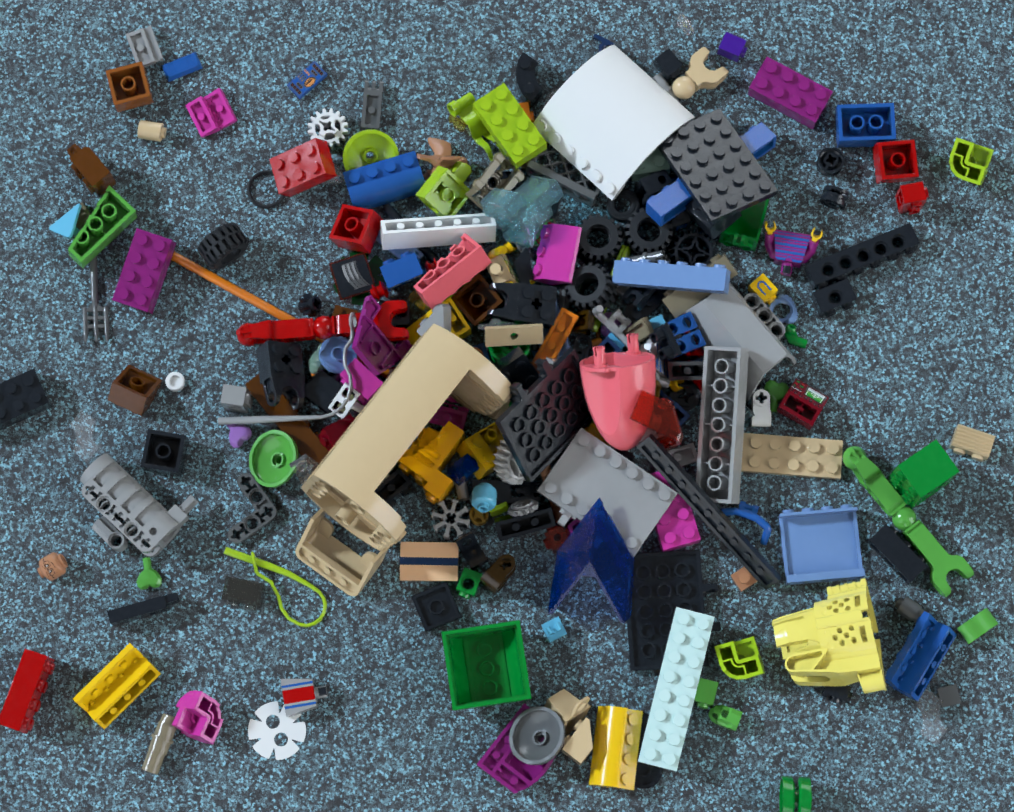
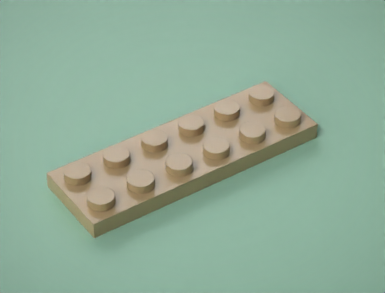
(792, 456)

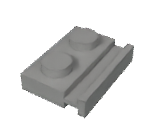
(144, 46)

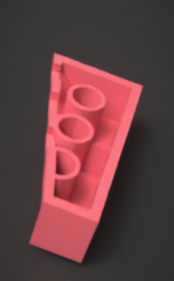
(452, 272)

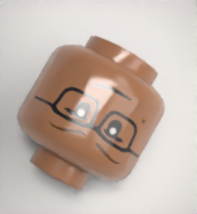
(52, 566)

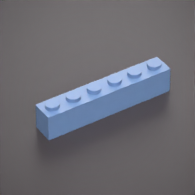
(671, 276)

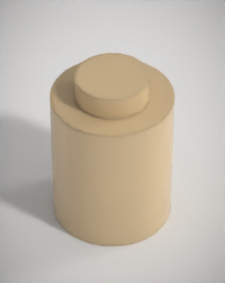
(151, 131)

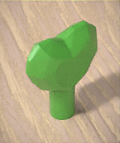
(777, 392)
(149, 576)

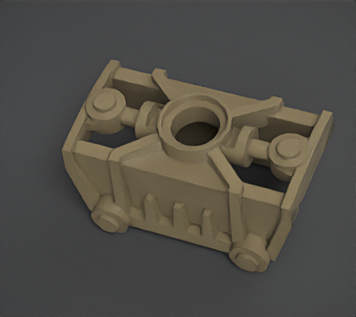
(482, 182)

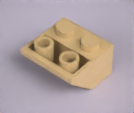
(580, 743)

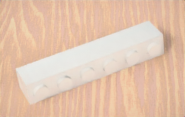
(436, 231)

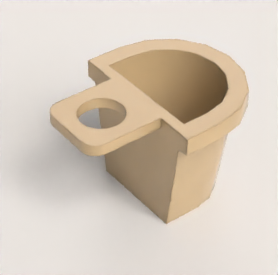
(568, 708)

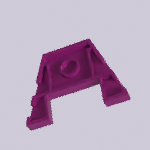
(372, 344)

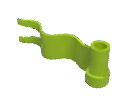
(464, 108)

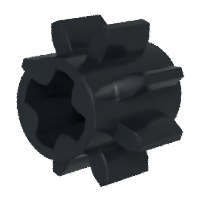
(309, 305)

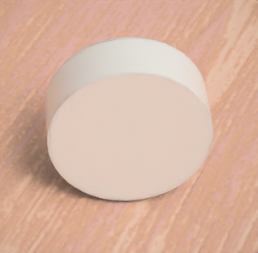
(175, 381)

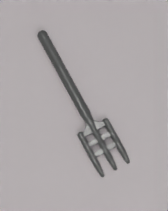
(95, 308)

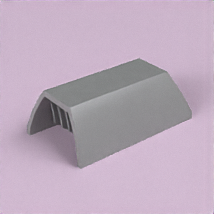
(731, 322)

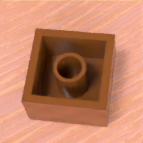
(129, 86)

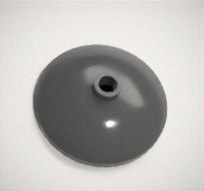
(527, 734)

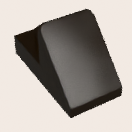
(584, 323)

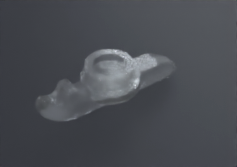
(495, 322)

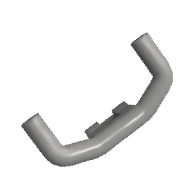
(609, 322)

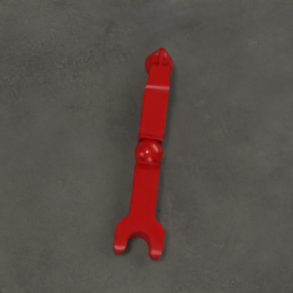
(322, 327)

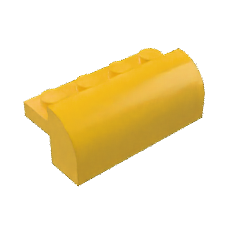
(117, 686)
(615, 747)

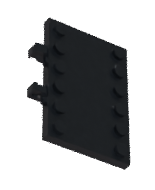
(545, 414)
(660, 586)

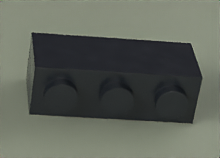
(510, 526)
(897, 553)

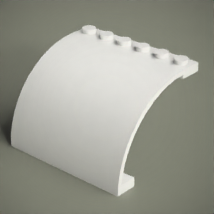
(610, 119)

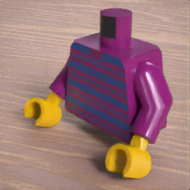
(790, 248)

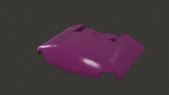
(505, 767)

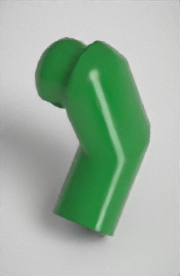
(792, 337)

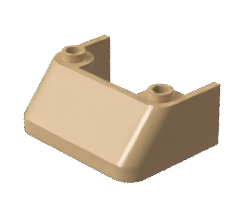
(334, 559)

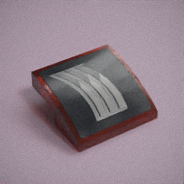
(352, 276)

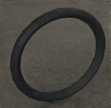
(252, 199)

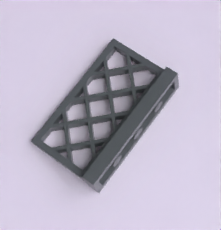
(568, 187)

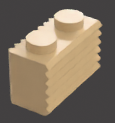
(972, 442)

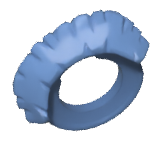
(786, 300)

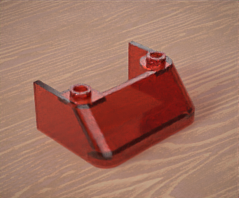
(659, 416)

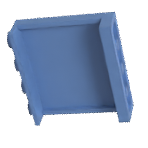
(820, 545)

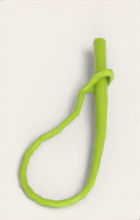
(272, 567)

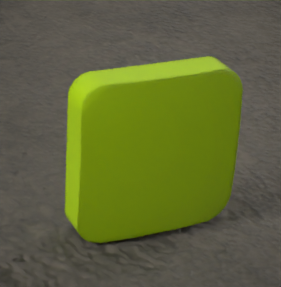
(499, 509)

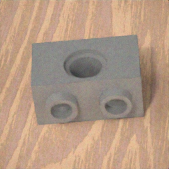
(236, 399)

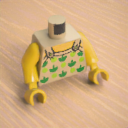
(501, 268)

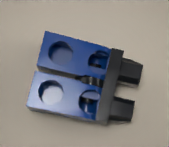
(671, 338)

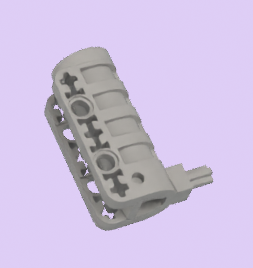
(133, 505)

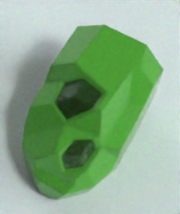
(725, 717)

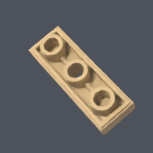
(525, 335)

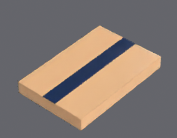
(429, 561)

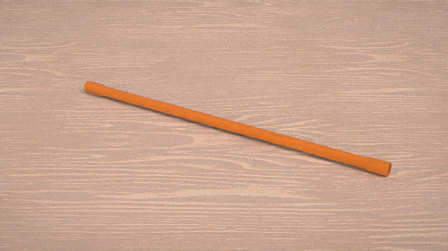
(241, 293)

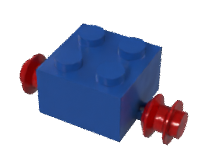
(400, 272)

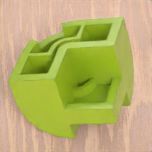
(970, 161)
(740, 659)

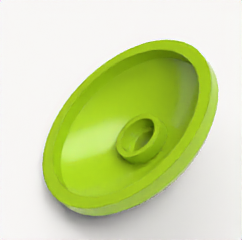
(368, 141)

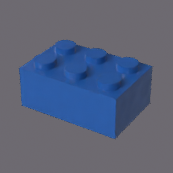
(864, 124)

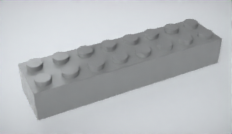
(722, 422)

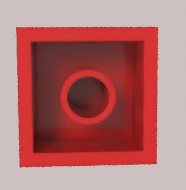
(895, 161)
(356, 228)

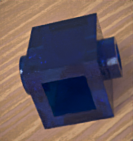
(463, 469)

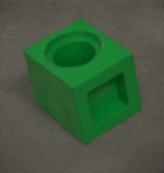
(468, 574)

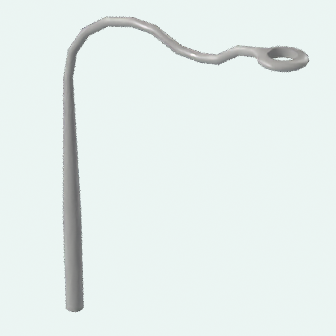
(271, 419)

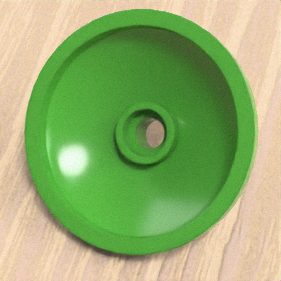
(266, 458)

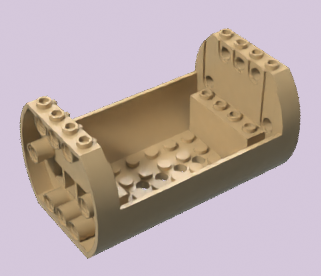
(390, 422)

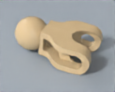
(698, 76)

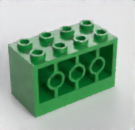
(923, 474)

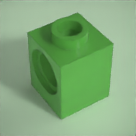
(705, 693)

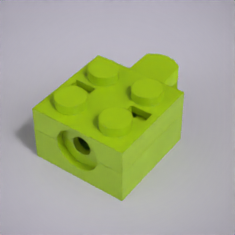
(445, 189)

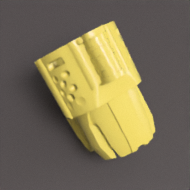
(833, 641)

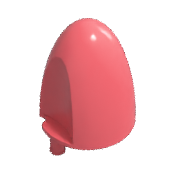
(613, 387)

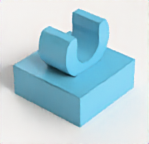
(554, 629)

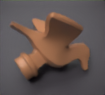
(441, 157)

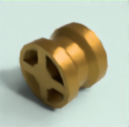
(476, 514)

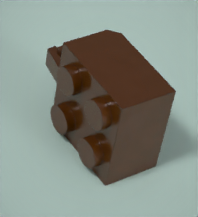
(90, 169)

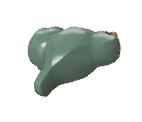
(314, 363)

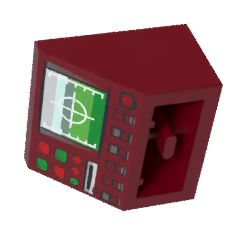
(802, 404)

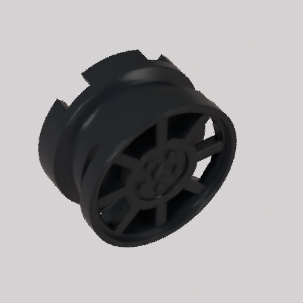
(830, 161)
(834, 197)

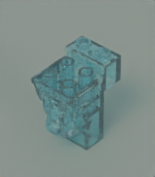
(523, 210)

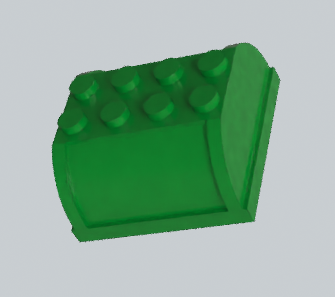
(486, 665)

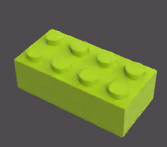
(509, 126)

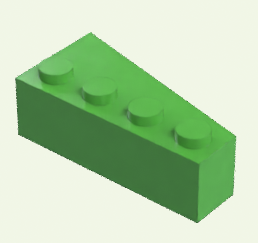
(102, 227)

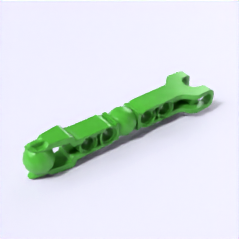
(905, 519)

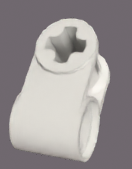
(761, 410)

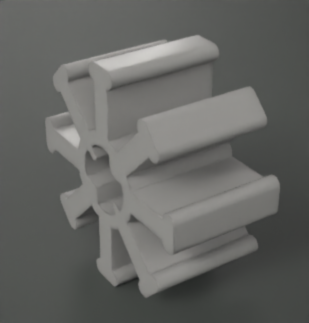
(443, 518)

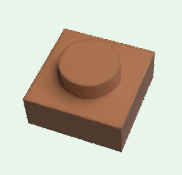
(743, 579)

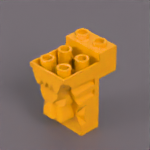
(429, 457)

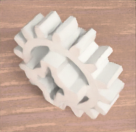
(332, 121)

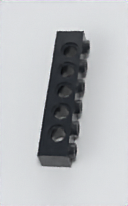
(903, 234)

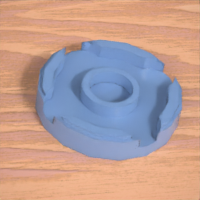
(332, 354)

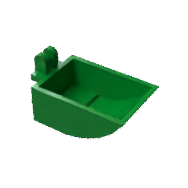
(747, 229)

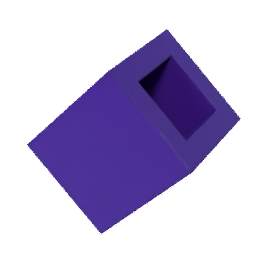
(732, 47)

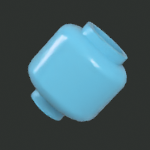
(484, 497)

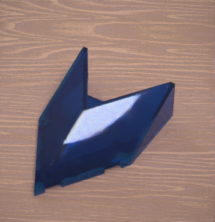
(598, 552)

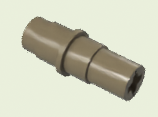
(159, 744)

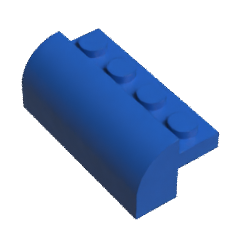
(384, 181)
(920, 656)

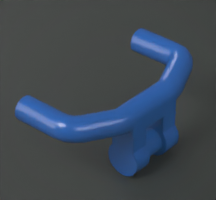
(750, 512)

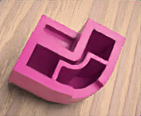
(198, 716)

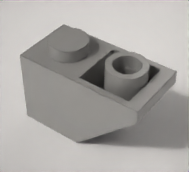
(441, 316)

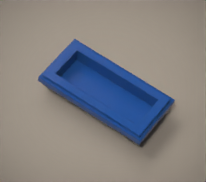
(181, 66)

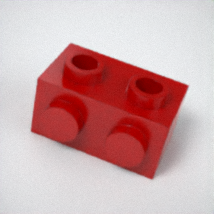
(911, 197)

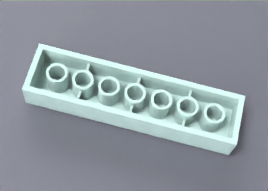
(676, 689)

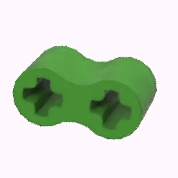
(977, 625)

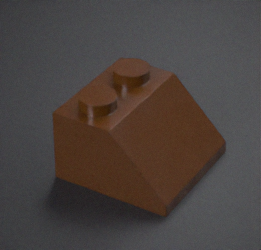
(477, 299)
(134, 390)

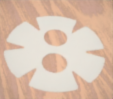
(266, 744)

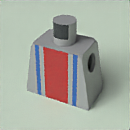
(301, 695)

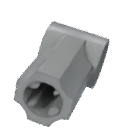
(109, 534)

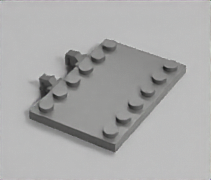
(627, 491)

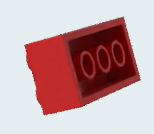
(26, 691)

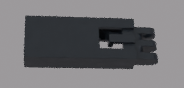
(504, 490)
(142, 609)

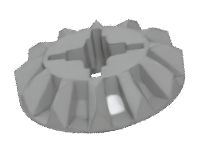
(523, 507)

